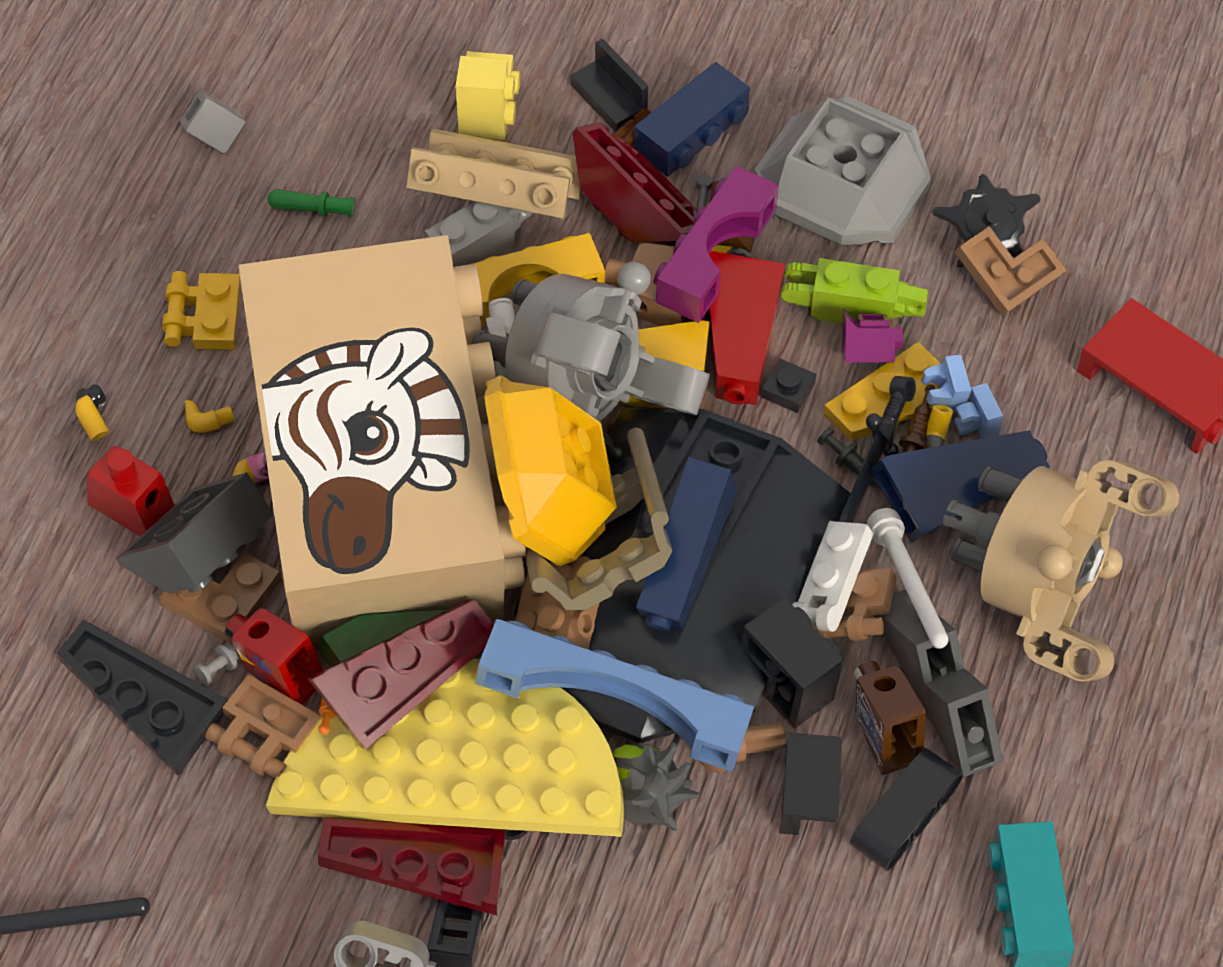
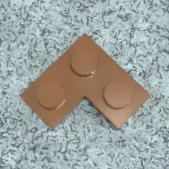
(1004, 278)
(240, 592)

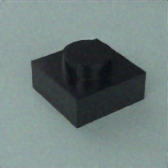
(788, 385)

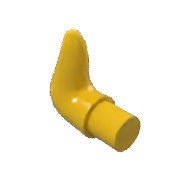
(206, 421)

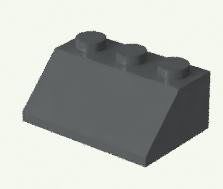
(198, 535)

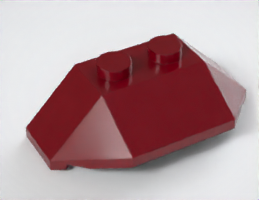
(629, 188)

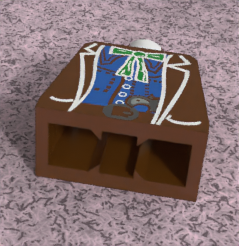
(886, 701)

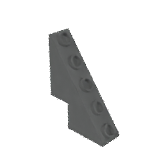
(949, 693)

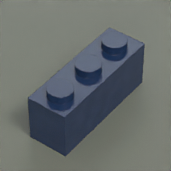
(692, 119)

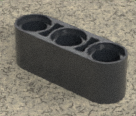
(906, 809)

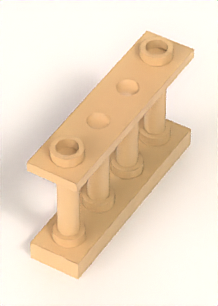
(495, 173)

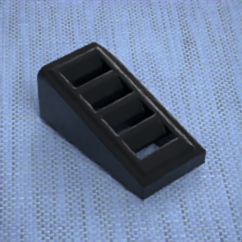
(455, 952)

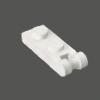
(834, 573)

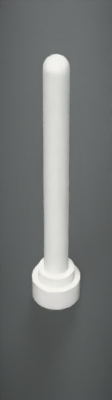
(888, 532)

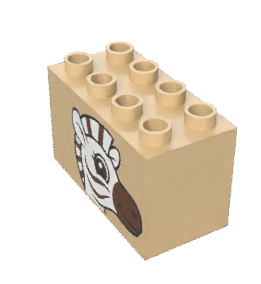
(378, 433)

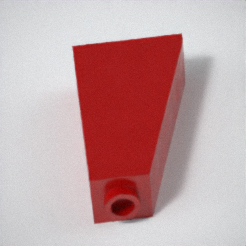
(742, 324)

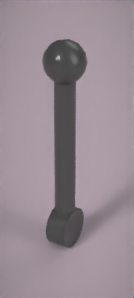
(703, 183)

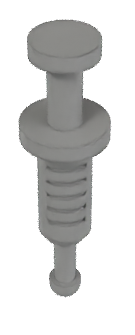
(226, 657)

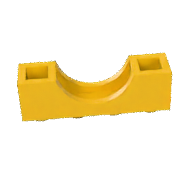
(535, 263)

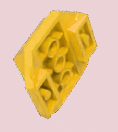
(549, 468)

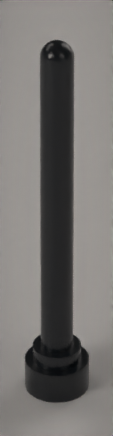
(74, 915)

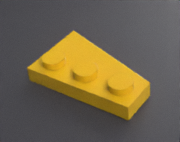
(872, 393)

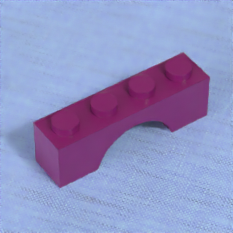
(738, 209)

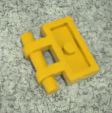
(215, 314)

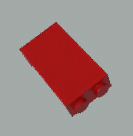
(1162, 367)

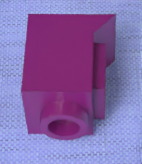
(870, 338)

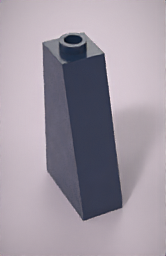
(928, 479)
(693, 532)

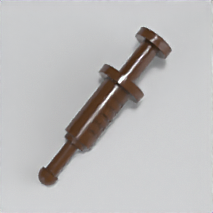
(918, 426)

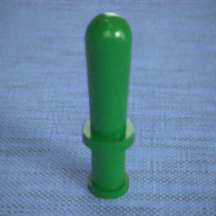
(308, 202)

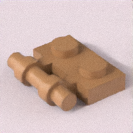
(869, 597)
(267, 714)

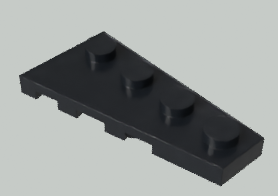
(146, 695)

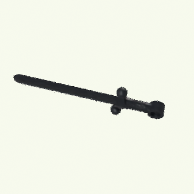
(901, 390)

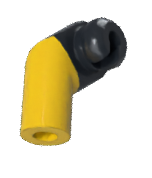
(87, 413)

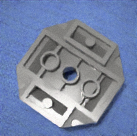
(847, 172)

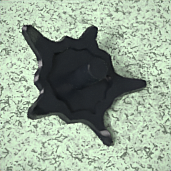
(992, 208)

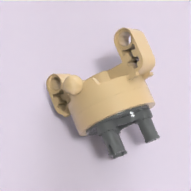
(1051, 549)

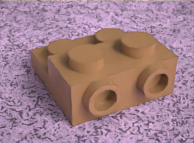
(548, 616)

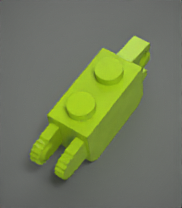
(853, 287)

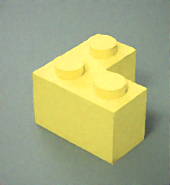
(485, 94)

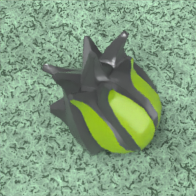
(652, 783)

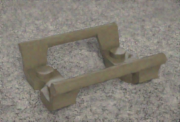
(633, 557)

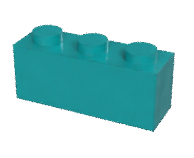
(1031, 895)

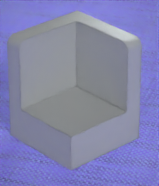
(212, 121)

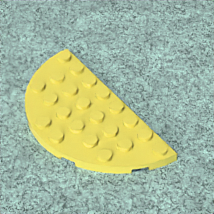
(464, 763)

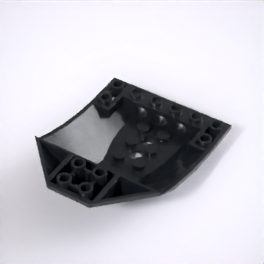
(758, 559)

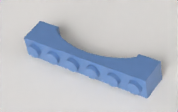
(527, 660)

